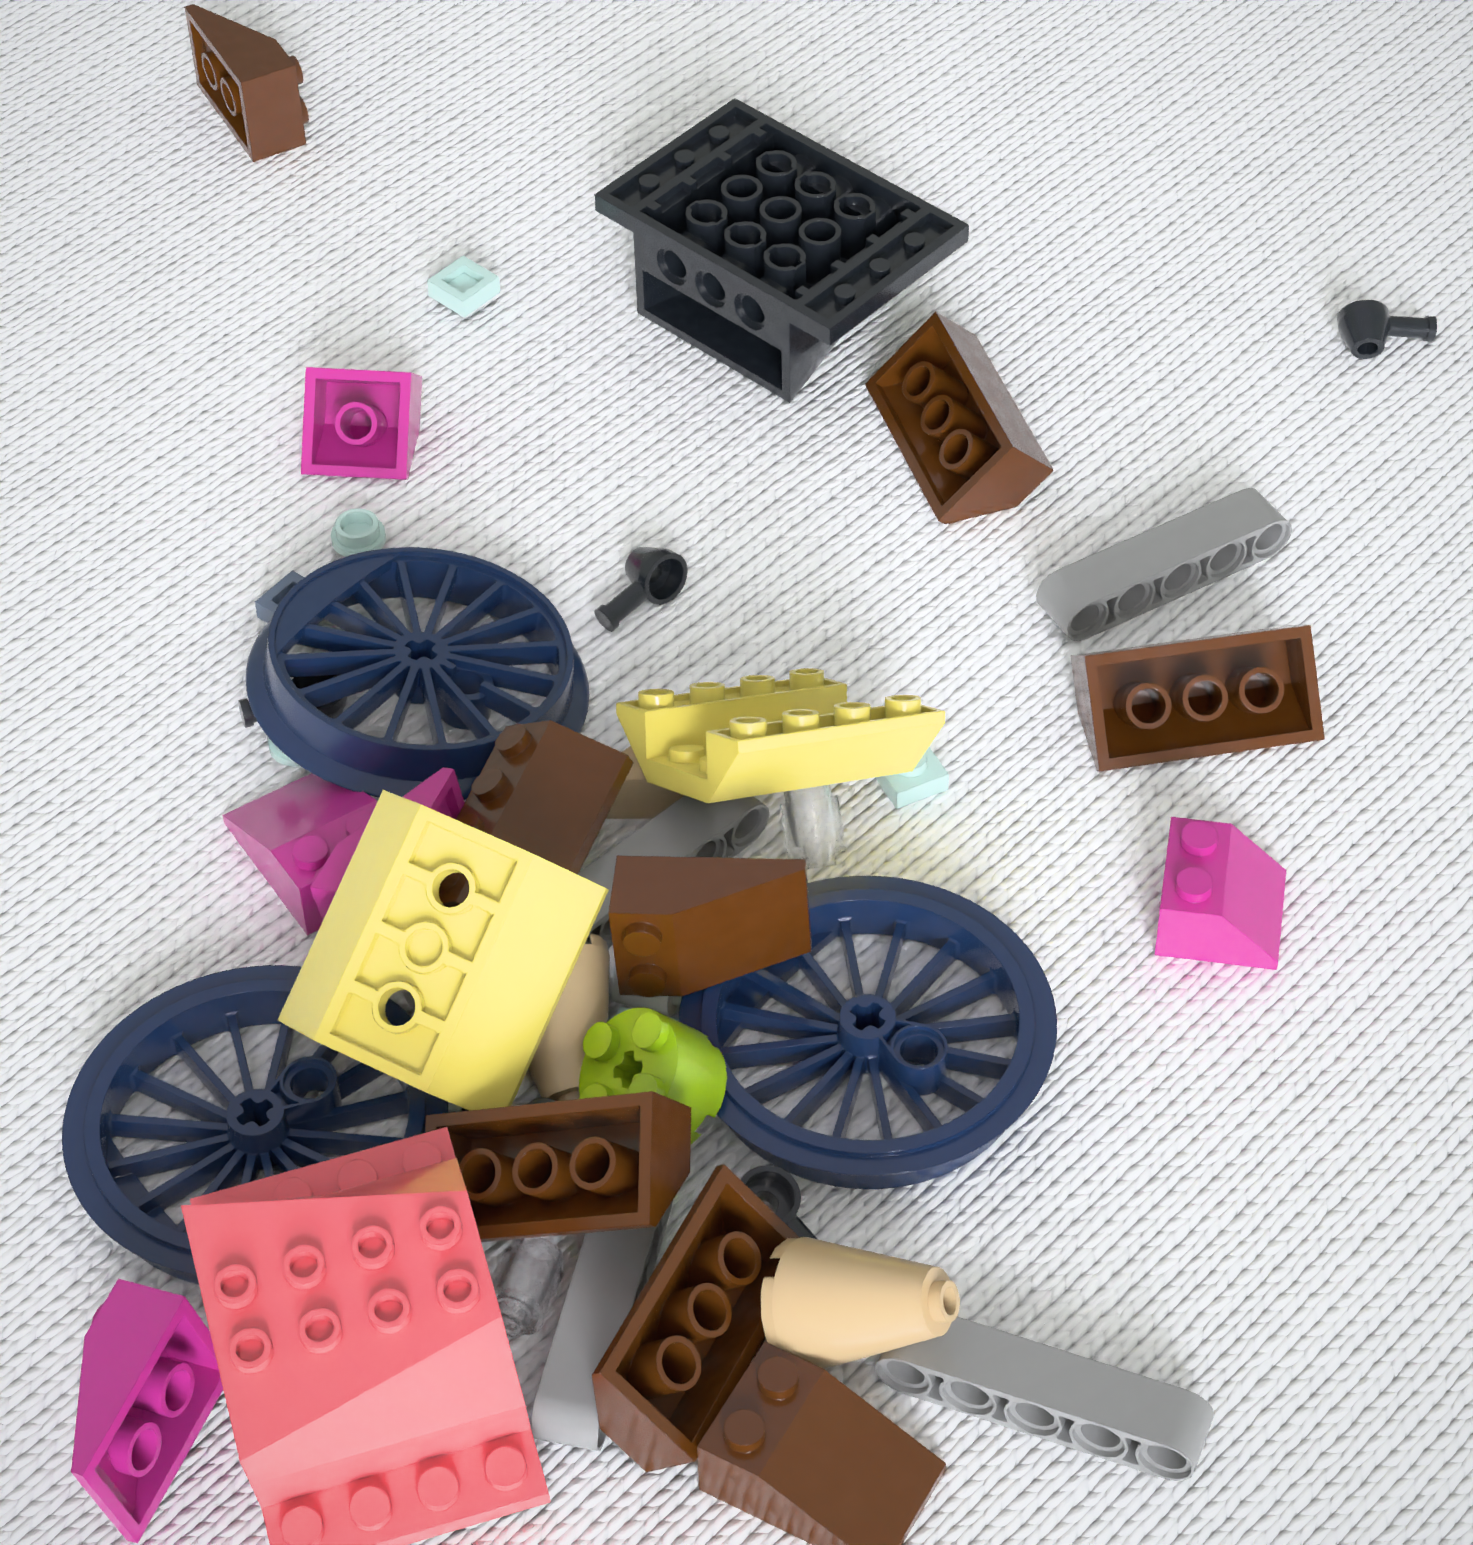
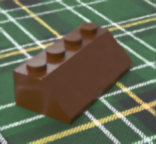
(957, 423)
(1198, 697)
(543, 794)
(571, 1163)
(690, 1327)

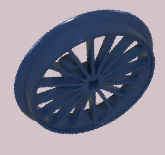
(446, 669)
(880, 1036)
(249, 1135)

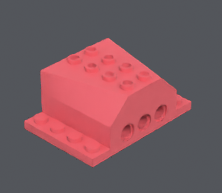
(364, 1349)

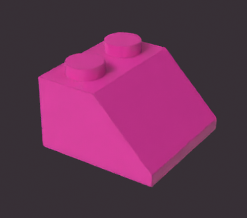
(360, 423)
(1219, 897)

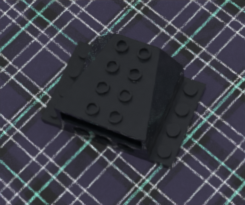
(769, 243)

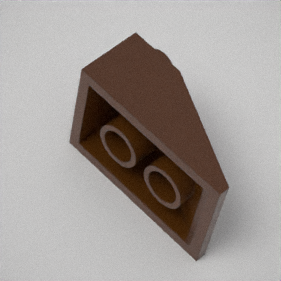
(248, 83)
(704, 920)
(814, 1457)

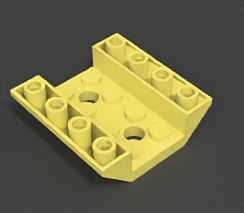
(772, 735)
(477, 970)

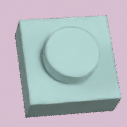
(463, 286)
(924, 781)

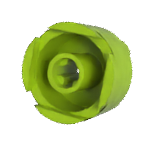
(655, 1054)

